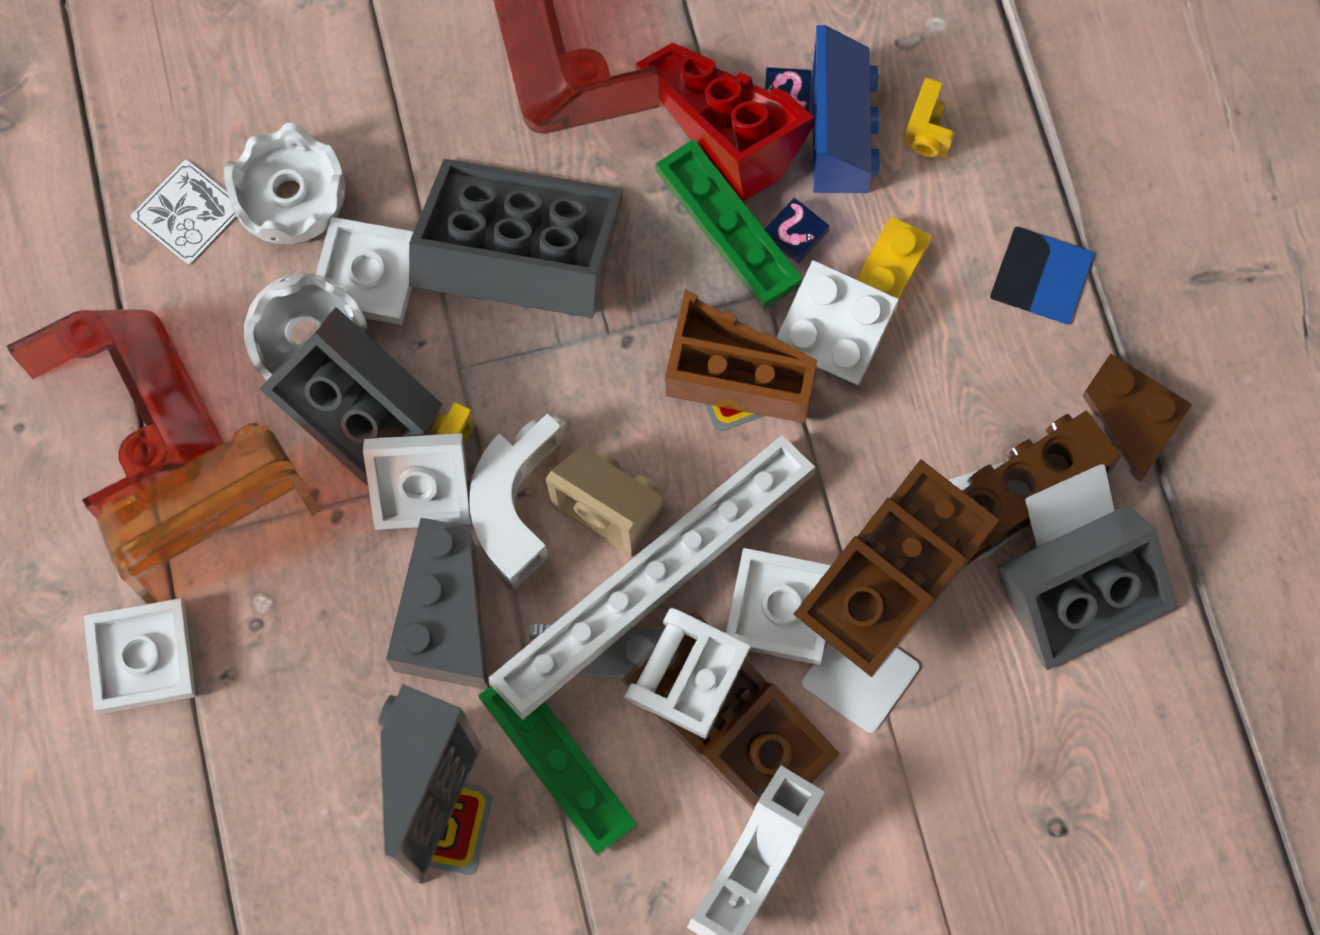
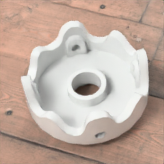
(279, 158)
(284, 305)

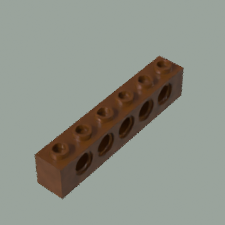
(1075, 439)

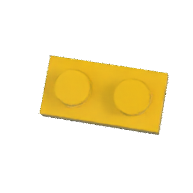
(894, 257)

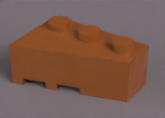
(736, 367)

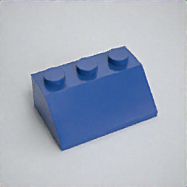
(843, 114)

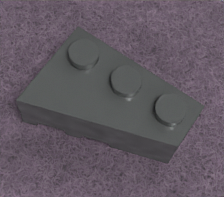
(439, 609)

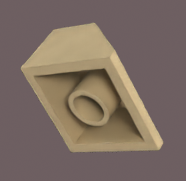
(605, 498)

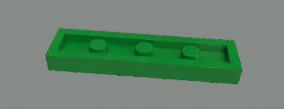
(728, 224)
(564, 772)

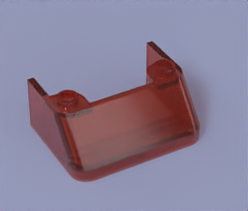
(564, 87)
(156, 379)

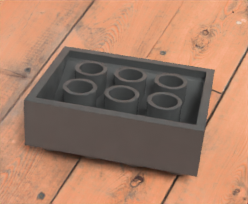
(514, 238)
(424, 768)

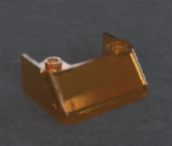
(197, 503)

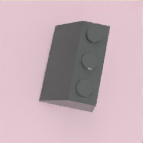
(349, 391)
(1089, 586)

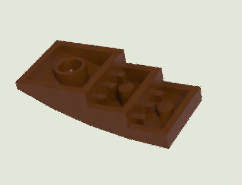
(896, 568)
(752, 732)

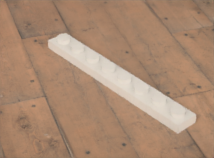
(651, 577)

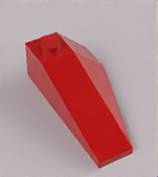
(737, 125)

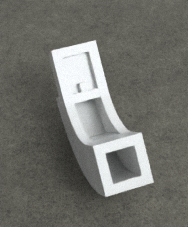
(503, 537)
(758, 856)

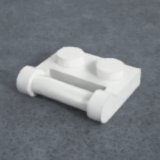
(703, 679)

